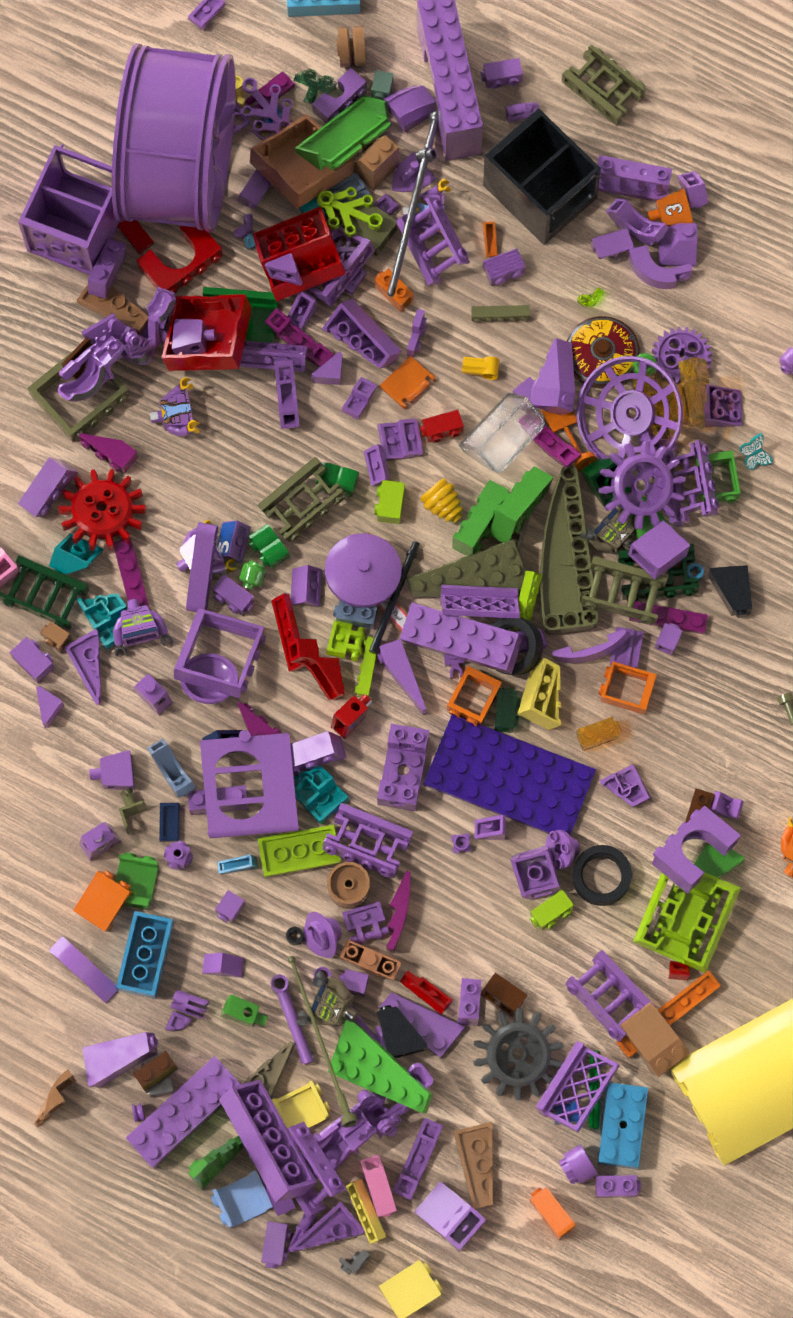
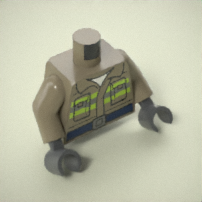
(610, 534)
(331, 1002)

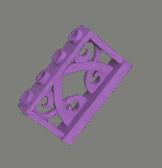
(357, 258)

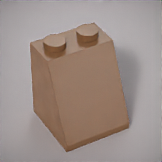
(377, 161)

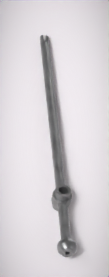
(424, 156)

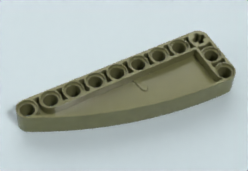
(561, 576)

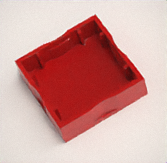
(226, 315)

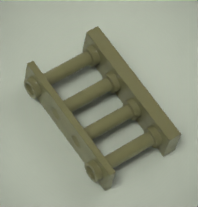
(619, 572)

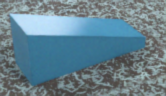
(237, 864)

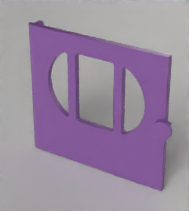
(279, 798)

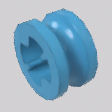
(699, 568)

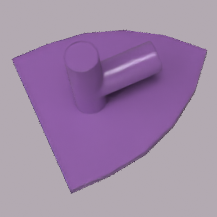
(406, 175)

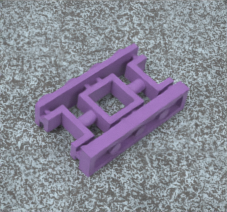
(704, 481)
(372, 827)

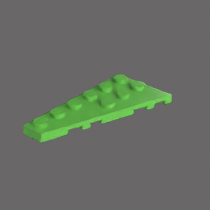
(371, 1066)

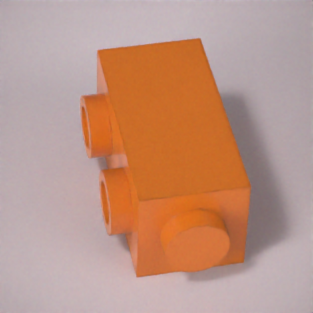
(403, 295)

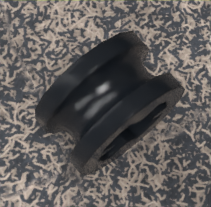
(298, 940)

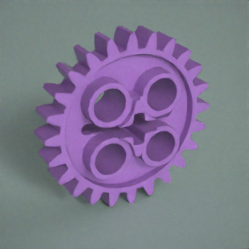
(684, 340)

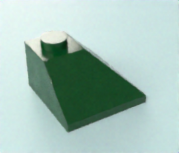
(596, 480)

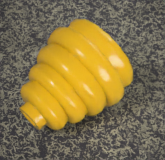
(443, 501)

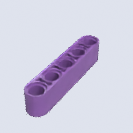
(202, 567)

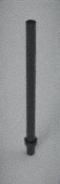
(411, 555)

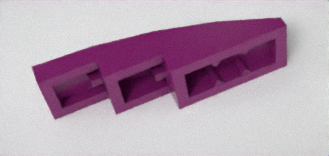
(400, 906)

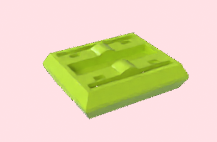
(687, 920)

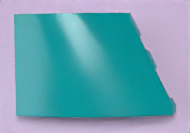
(102, 615)
(319, 793)

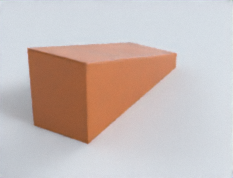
(490, 239)

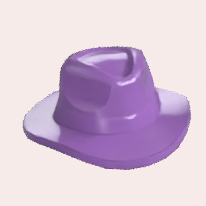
(322, 934)

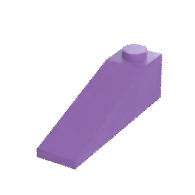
(398, 666)

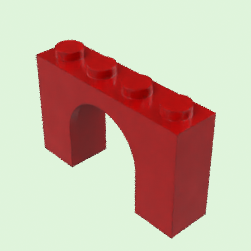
(206, 252)

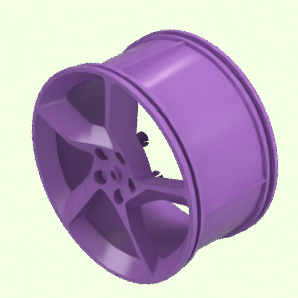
(173, 137)

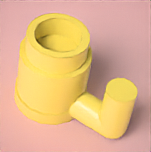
(239, 93)

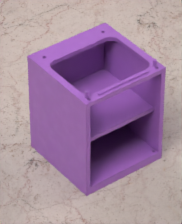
(68, 214)

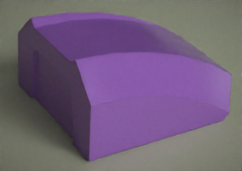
(411, 106)
(535, 873)

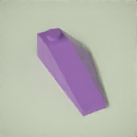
(556, 385)

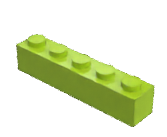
(528, 595)
(367, 669)

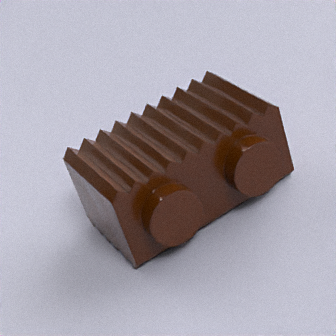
(155, 1071)

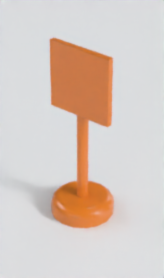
(559, 422)

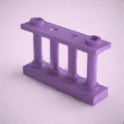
(633, 178)
(418, 249)
(615, 977)
(322, 1169)

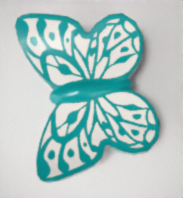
(755, 452)

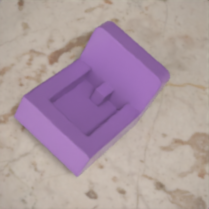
(726, 806)

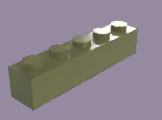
(500, 313)

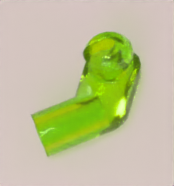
(590, 299)

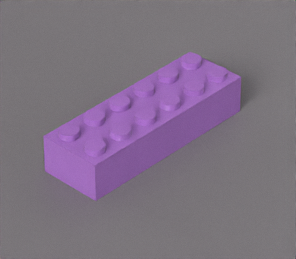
(461, 638)
(182, 1113)
(267, 1141)

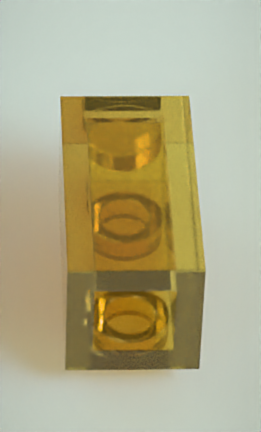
(598, 733)

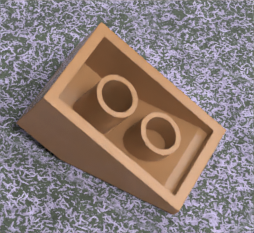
(654, 1040)

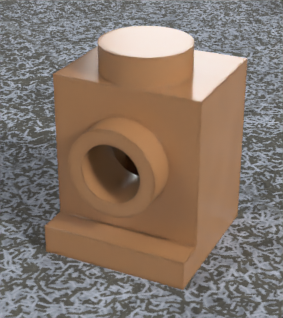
(55, 636)

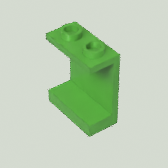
(141, 876)

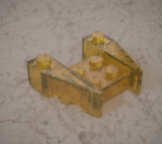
(693, 394)

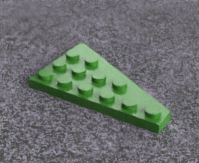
(210, 1166)

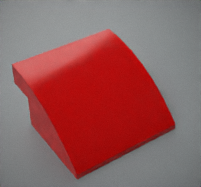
(311, 246)

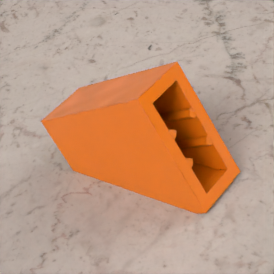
(551, 1212)

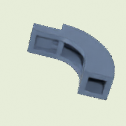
(170, 768)

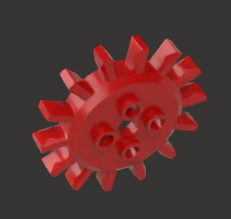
(108, 523)

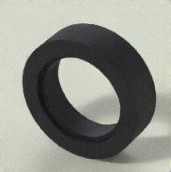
(535, 643)
(606, 852)

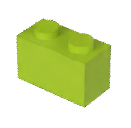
(390, 502)

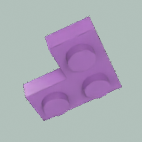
(418, 328)

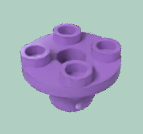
(563, 848)

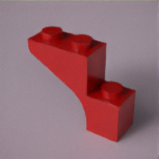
(324, 669)

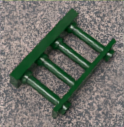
(42, 574)

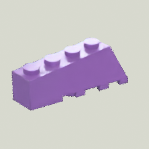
(362, 334)

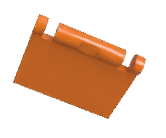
(407, 382)

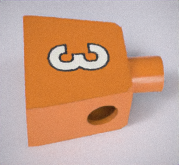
(672, 209)

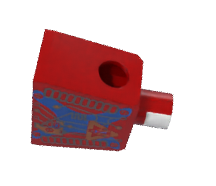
(350, 715)

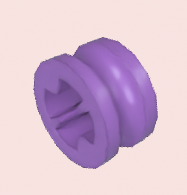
(138, 1112)

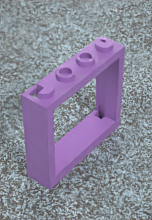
(227, 624)

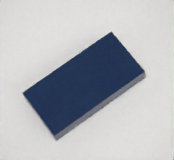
(169, 822)

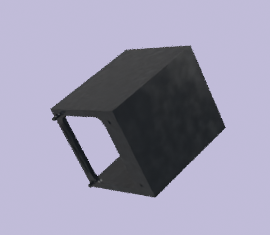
(541, 176)

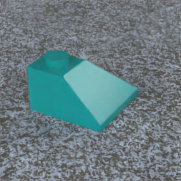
(73, 557)

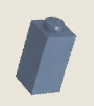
(354, 615)

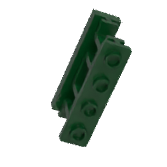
(669, 591)

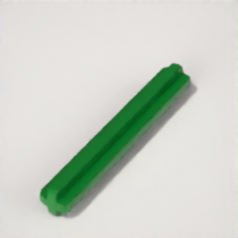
(594, 1117)

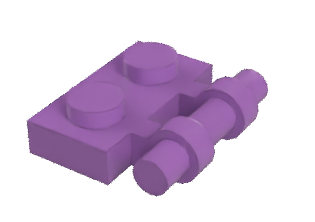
(363, 917)

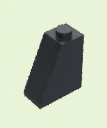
(733, 588)
(398, 1034)

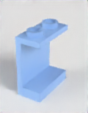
(242, 1200)

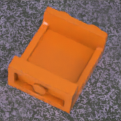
(103, 900)

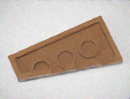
(117, 304)
(476, 1159)

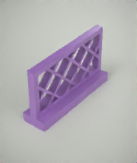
(479, 601)
(561, 1083)

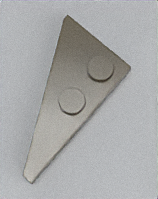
(272, 1070)

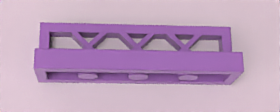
(264, 354)

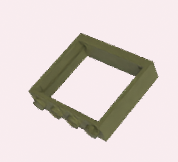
(92, 419)

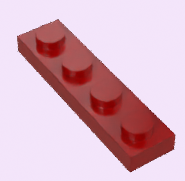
(286, 625)

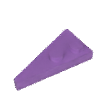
(86, 659)
(332, 1227)

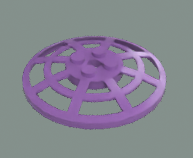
(623, 403)

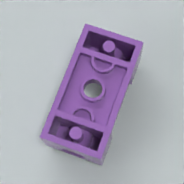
(408, 748)

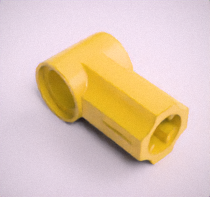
(486, 368)

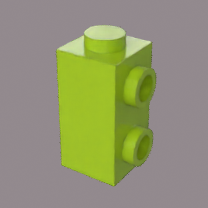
(551, 910)

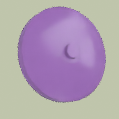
(363, 570)

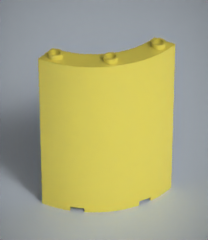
(743, 1084)

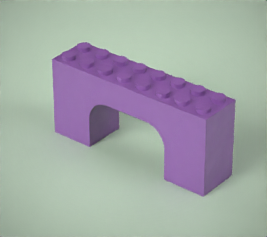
(451, 75)

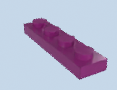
(130, 572)
(686, 620)

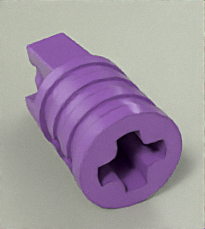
(520, 111)

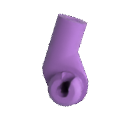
(246, 228)

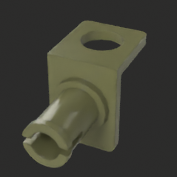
(131, 807)

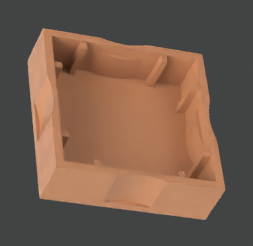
(290, 172)

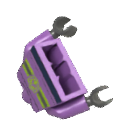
(138, 626)

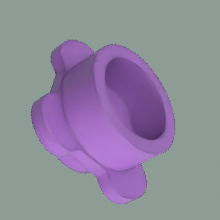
(456, 839)

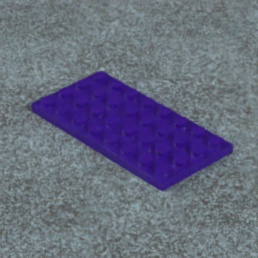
(509, 777)

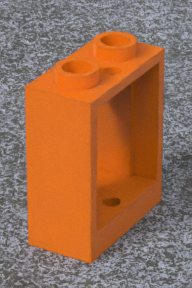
(632, 672)
(481, 679)

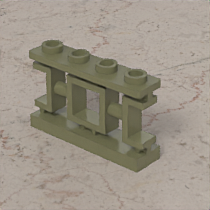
(597, 97)
(291, 489)

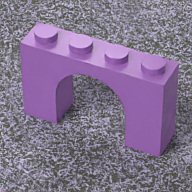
(702, 826)

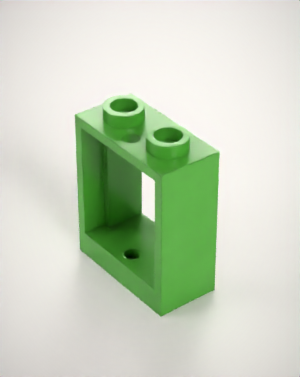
(723, 458)

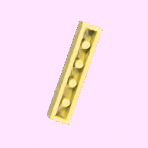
(365, 1211)

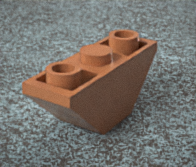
(370, 961)

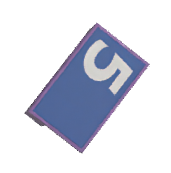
(233, 540)

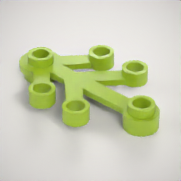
(348, 209)

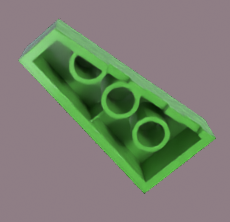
(519, 504)
(481, 517)

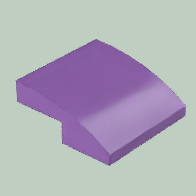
(400, 439)

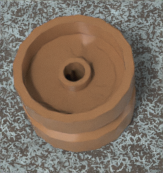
(351, 46)
(348, 896)

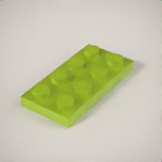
(296, 851)

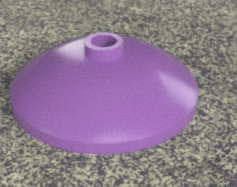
(211, 665)

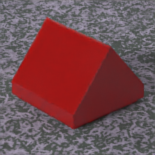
(678, 971)

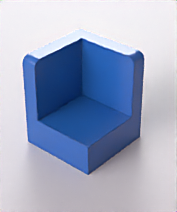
(569, 1107)

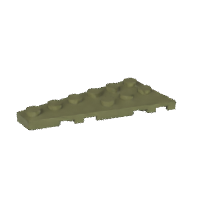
(486, 568)

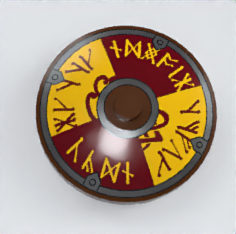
(599, 341)

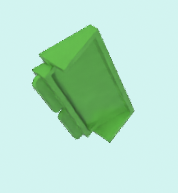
(346, 133)

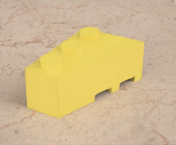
(541, 696)

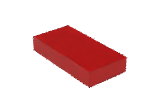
(135, 235)

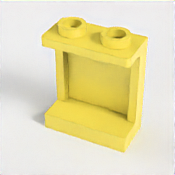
(302, 1106)
(411, 1289)

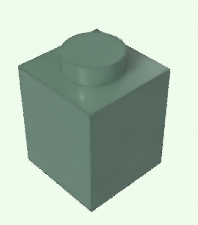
(382, 84)

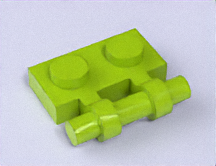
(339, 641)

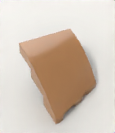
(54, 1099)

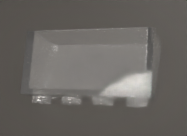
(503, 432)

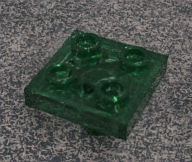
(315, 83)

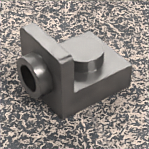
(358, 1261)

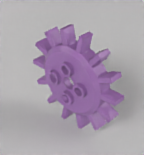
(657, 494)

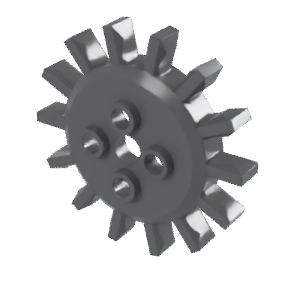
(523, 1072)

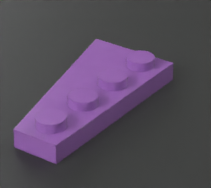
(433, 1028)

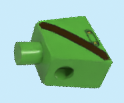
(234, 1009)

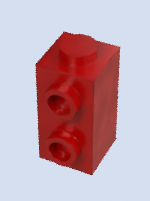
(442, 426)

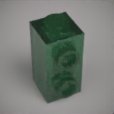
(505, 712)

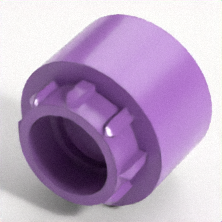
(577, 1165)

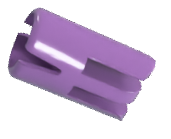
(189, 1004)

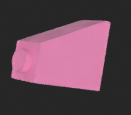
(378, 1186)

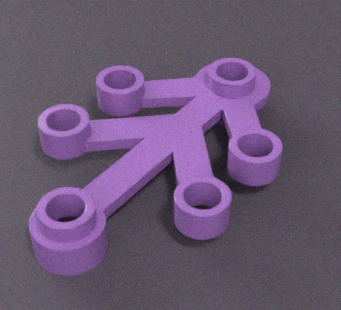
(268, 111)

